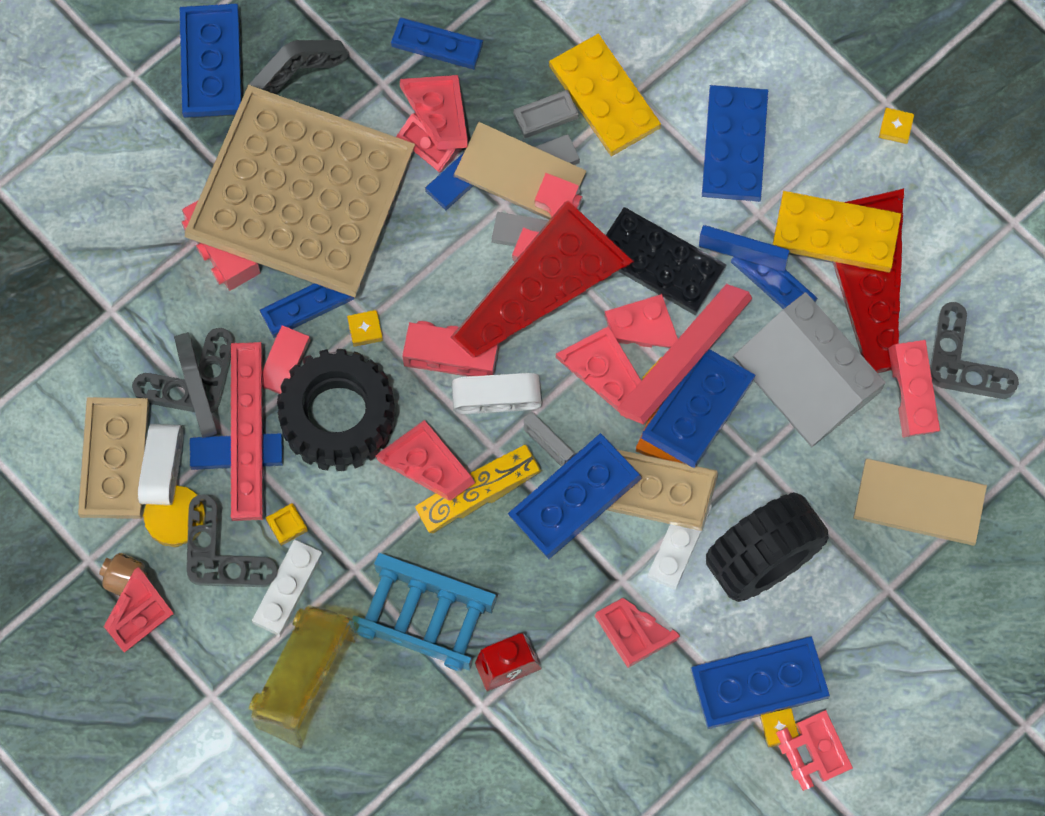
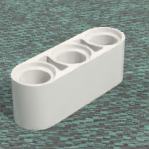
(496, 393)
(160, 464)

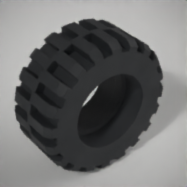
(332, 372)
(766, 546)

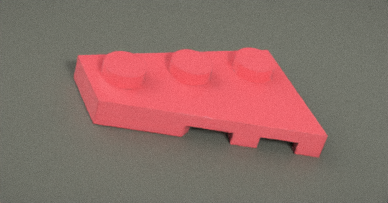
(439, 108)
(602, 366)
(427, 461)

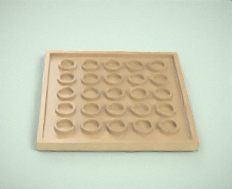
(300, 191)

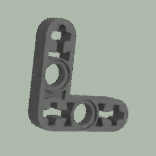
(299, 55)
(953, 361)
(169, 382)
(195, 385)
(207, 555)

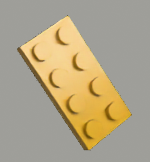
(604, 94)
(837, 231)

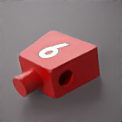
(506, 661)

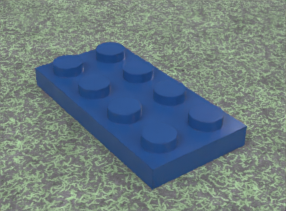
(210, 60)
(735, 143)
(698, 408)
(574, 496)
(759, 682)

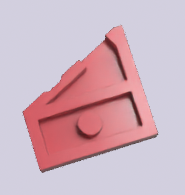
(642, 323)
(136, 612)
(633, 631)

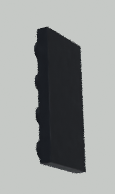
(665, 261)

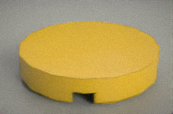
(170, 522)

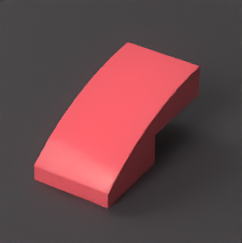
(284, 354)

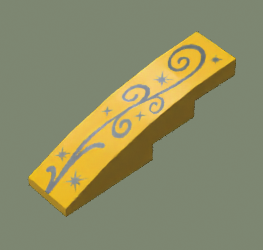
(490, 484)

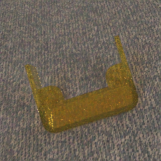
(300, 672)

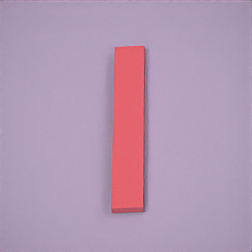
(684, 354)
(246, 432)

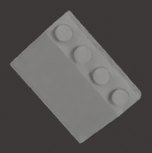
(809, 369)

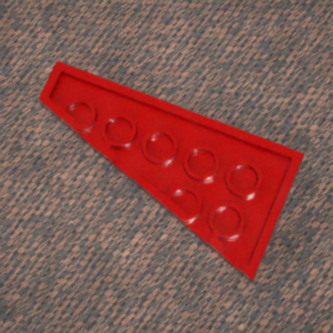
(551, 270)
(874, 295)

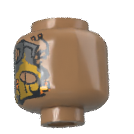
(118, 572)

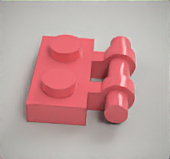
(823, 746)

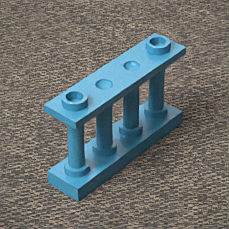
(447, 592)

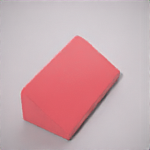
(414, 132)

